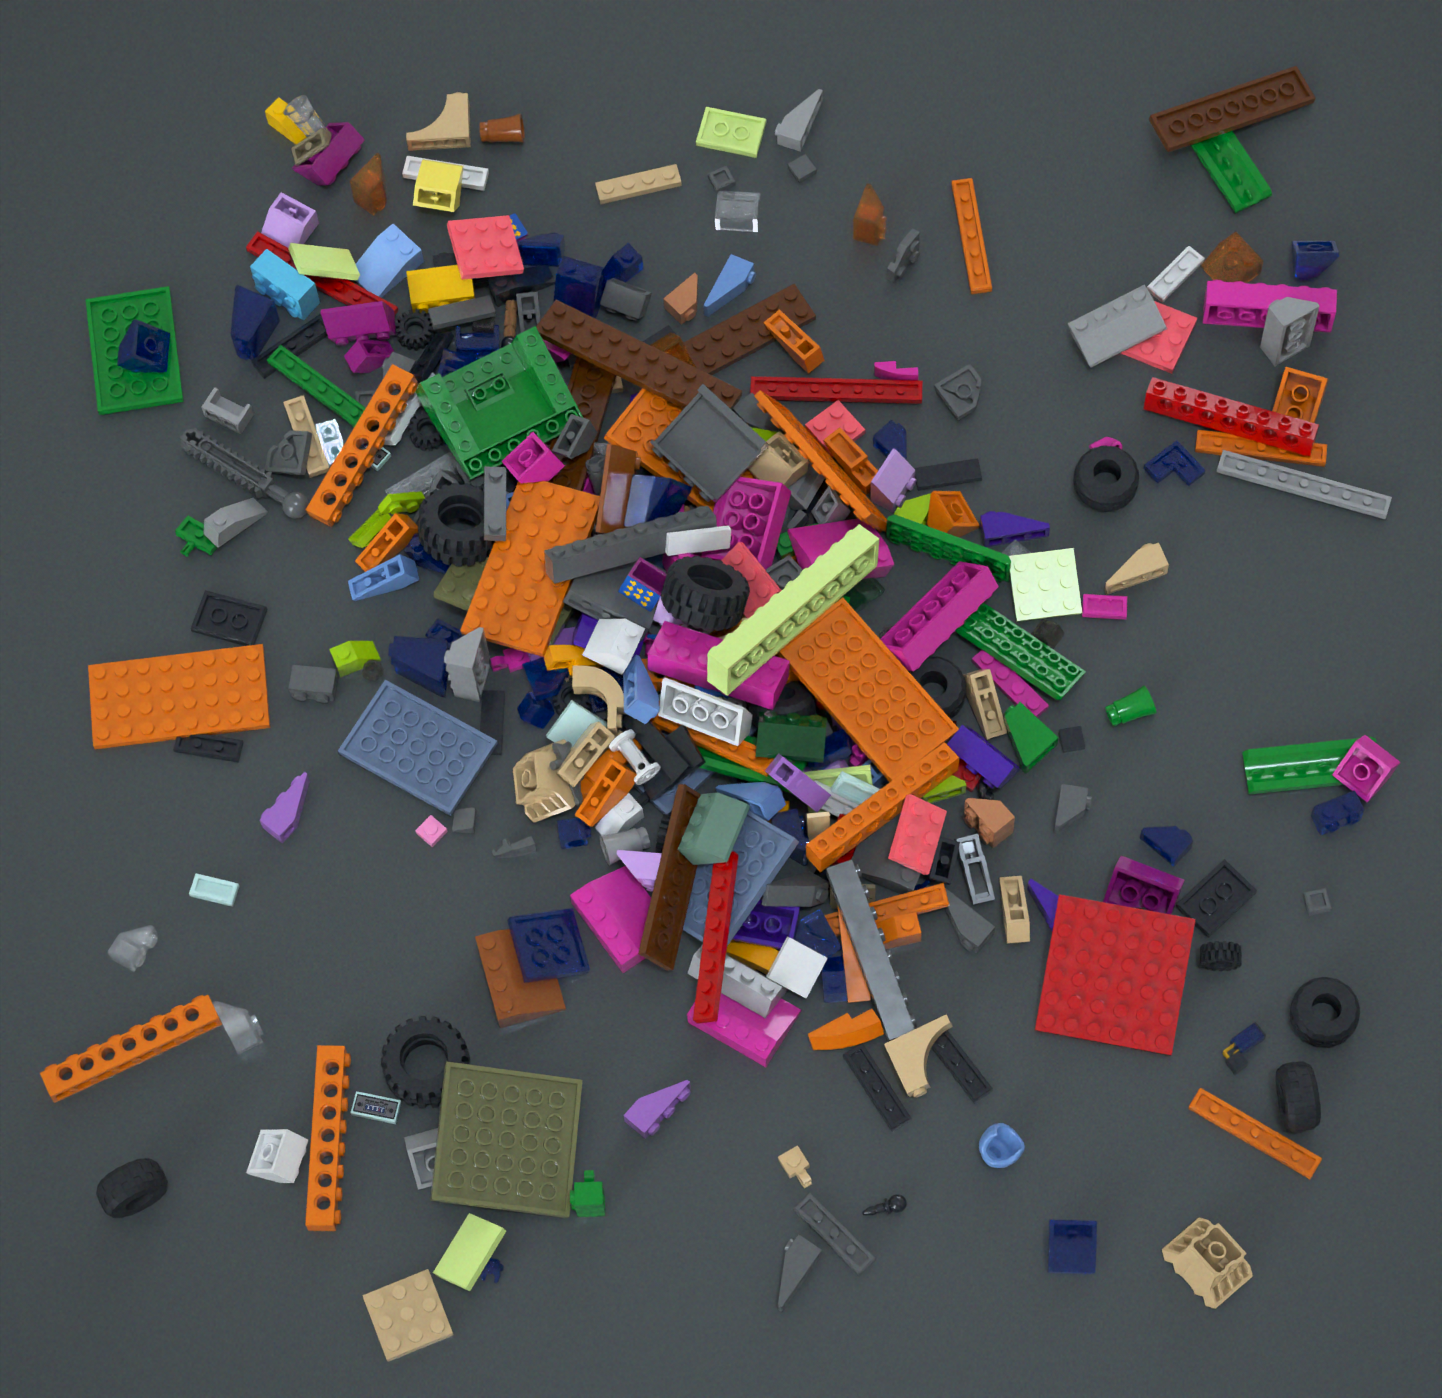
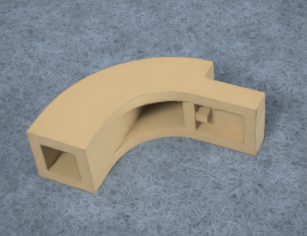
(600, 683)

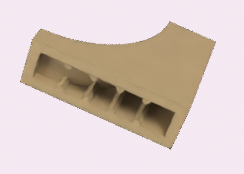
(448, 130)
(911, 1052)

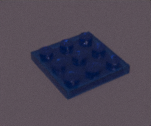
(548, 945)

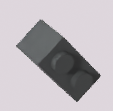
(625, 299)
(313, 683)

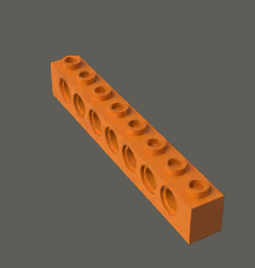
(394, 379)
(881, 807)
(123, 1059)
(329, 1218)

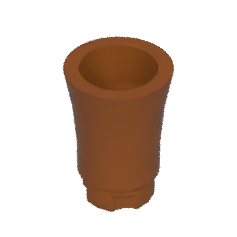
(503, 129)

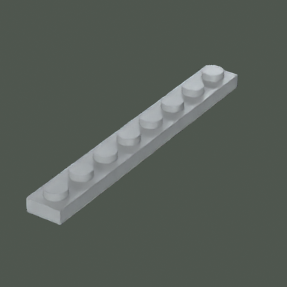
(1304, 484)

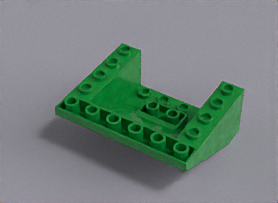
(498, 403)

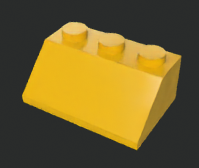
(438, 287)

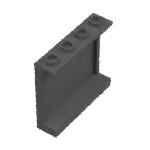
(709, 445)
(599, 597)

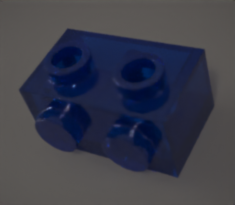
(1337, 813)

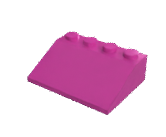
(755, 515)
(817, 539)
(616, 914)
(747, 1030)

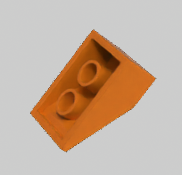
(1300, 394)

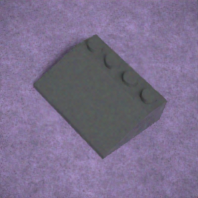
(874, 863)

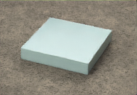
(573, 723)

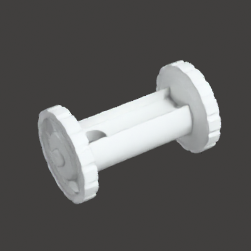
(634, 756)

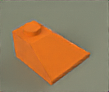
(951, 513)

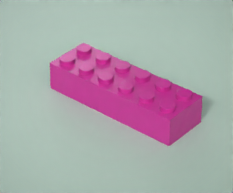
(1248, 304)
(939, 613)
(683, 656)

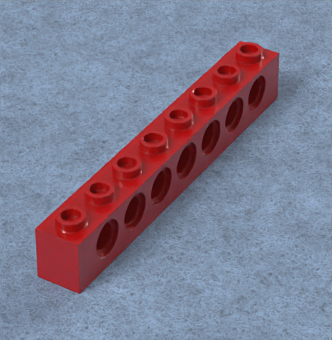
(1231, 416)

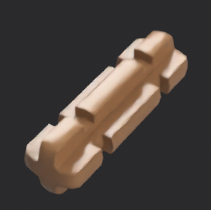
(510, 318)

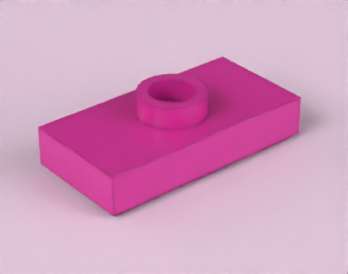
(1104, 606)

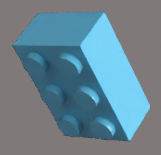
(284, 285)

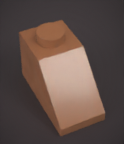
(683, 300)

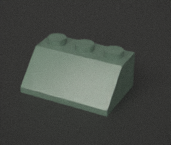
(713, 829)

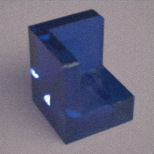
(535, 712)

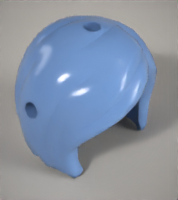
(1003, 1142)

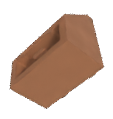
(989, 819)

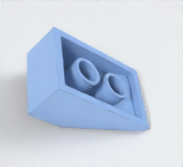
(387, 261)

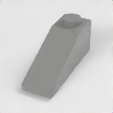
(798, 122)
(232, 520)

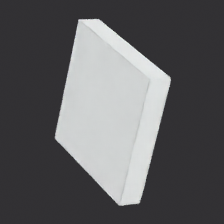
(796, 967)

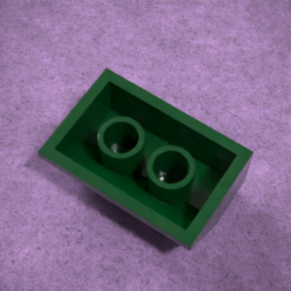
(791, 736)

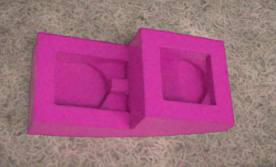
(888, 371)

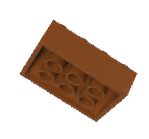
(615, 489)
(512, 997)

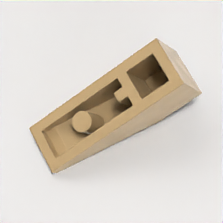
(1144, 565)
(985, 703)
(585, 752)
(816, 823)
(1014, 909)

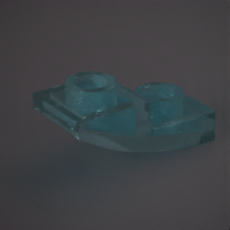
(330, 439)

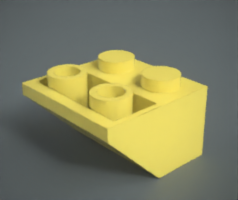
(438, 185)

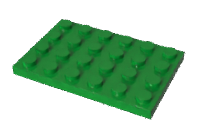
(107, 323)

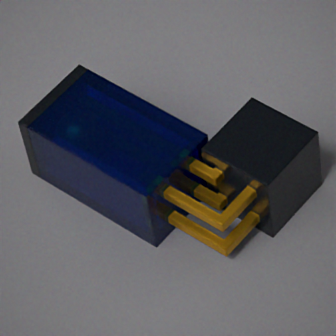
(1242, 1044)

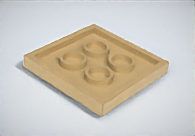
(408, 1315)

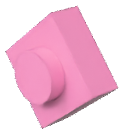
(431, 831)

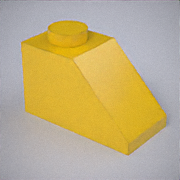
(282, 123)

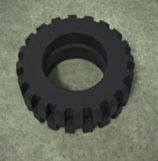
(450, 544)
(705, 593)
(406, 1040)

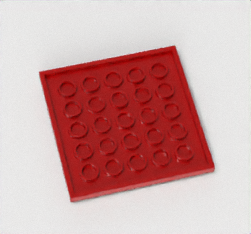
(1115, 974)

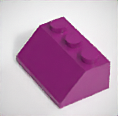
(327, 163)
(359, 322)
(1143, 886)

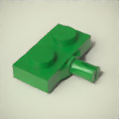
(193, 533)

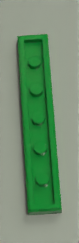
(316, 385)

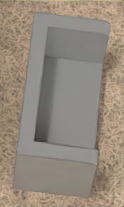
(227, 412)
(805, 489)

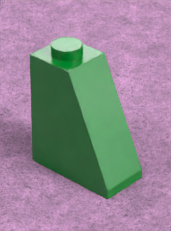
(1028, 736)

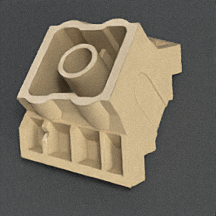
(540, 787)
(1208, 1261)

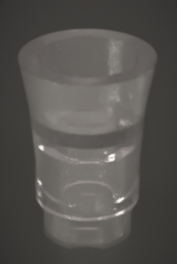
(303, 115)

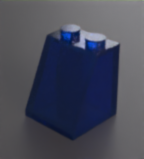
(580, 285)
(252, 322)
(654, 498)
(421, 662)

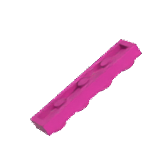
(1011, 683)

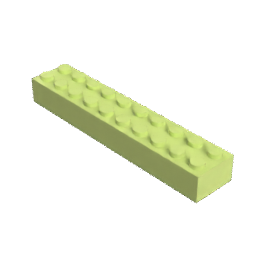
(792, 609)

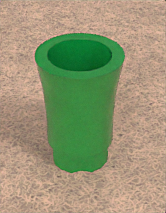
(1131, 707)

